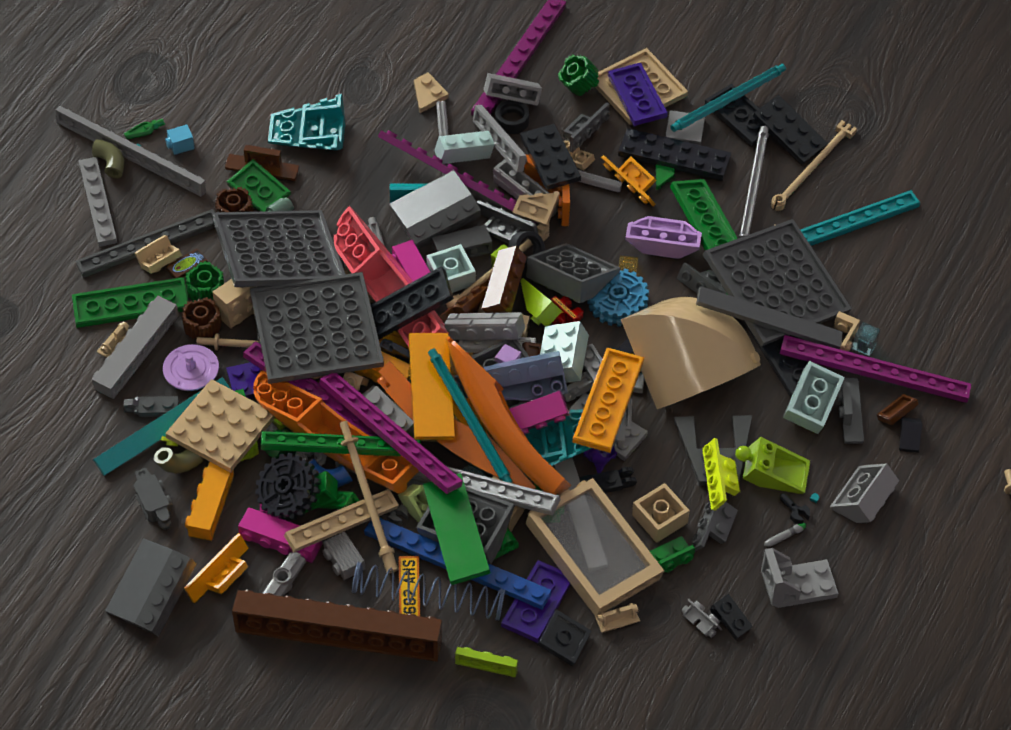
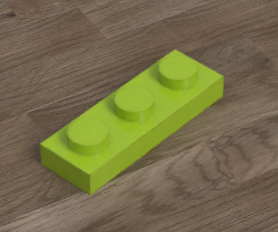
(486, 661)

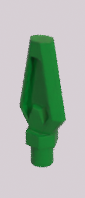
(144, 129)

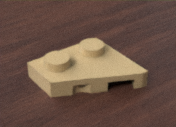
(428, 92)
(537, 207)

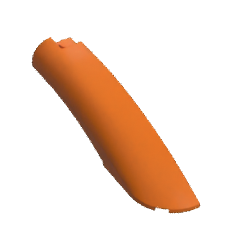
(309, 414)
(496, 416)
(464, 444)

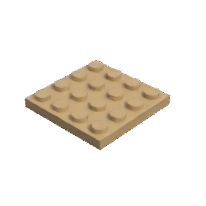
(665, 84)
(220, 425)

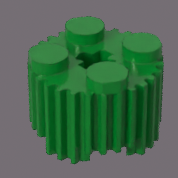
(579, 74)
(203, 281)

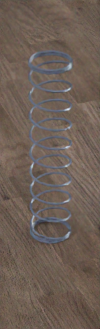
(359, 569)

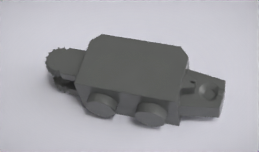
(152, 498)

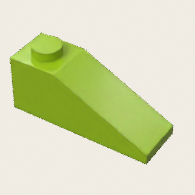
(538, 305)

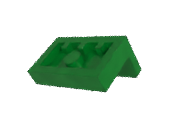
(673, 554)

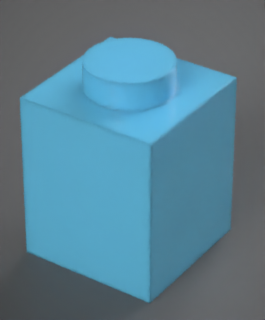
(180, 139)

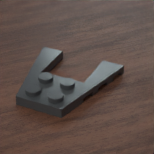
(686, 432)

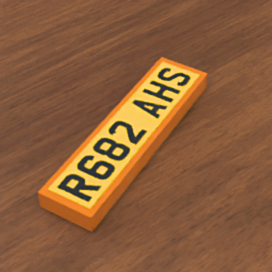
(409, 564)

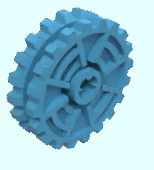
(620, 298)

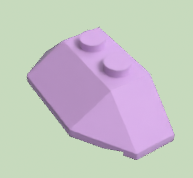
(663, 237)

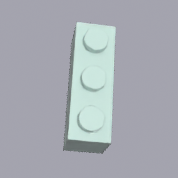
(464, 147)

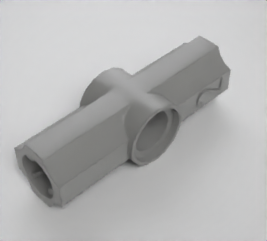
(288, 572)

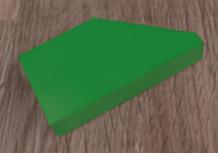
(663, 175)

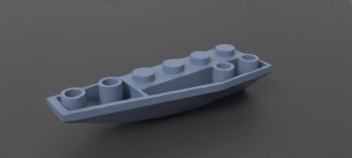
(528, 377)

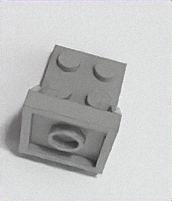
(796, 583)

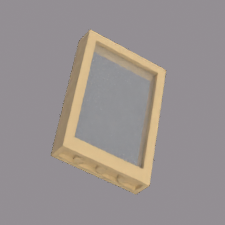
(595, 547)

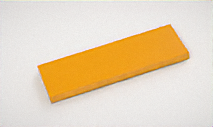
(430, 396)
(608, 400)

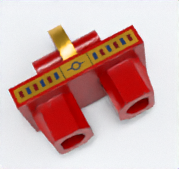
(567, 315)

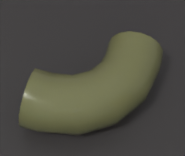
(112, 156)
(176, 462)

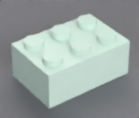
(571, 342)
(813, 397)

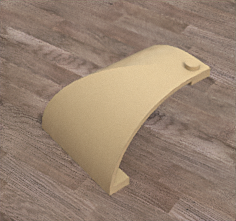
(688, 348)

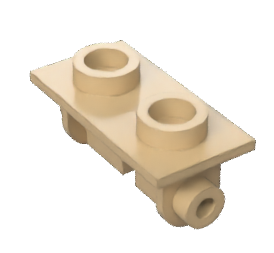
(117, 336)
(617, 618)

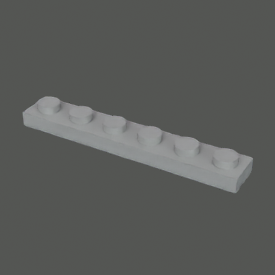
(501, 139)
(97, 201)

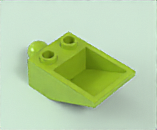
(774, 466)

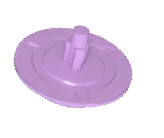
(190, 367)

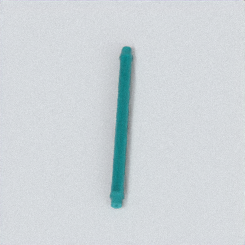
(728, 97)
(469, 415)

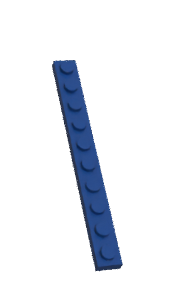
(430, 551)

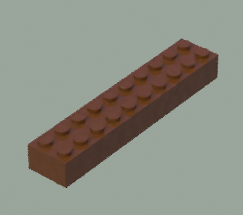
(337, 625)

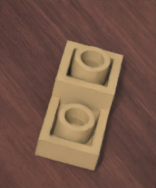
(581, 158)

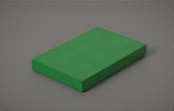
(260, 184)

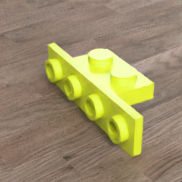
(720, 475)

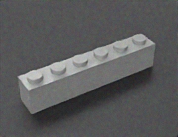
(135, 347)

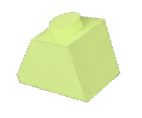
(415, 501)

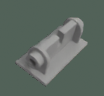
(695, 612)

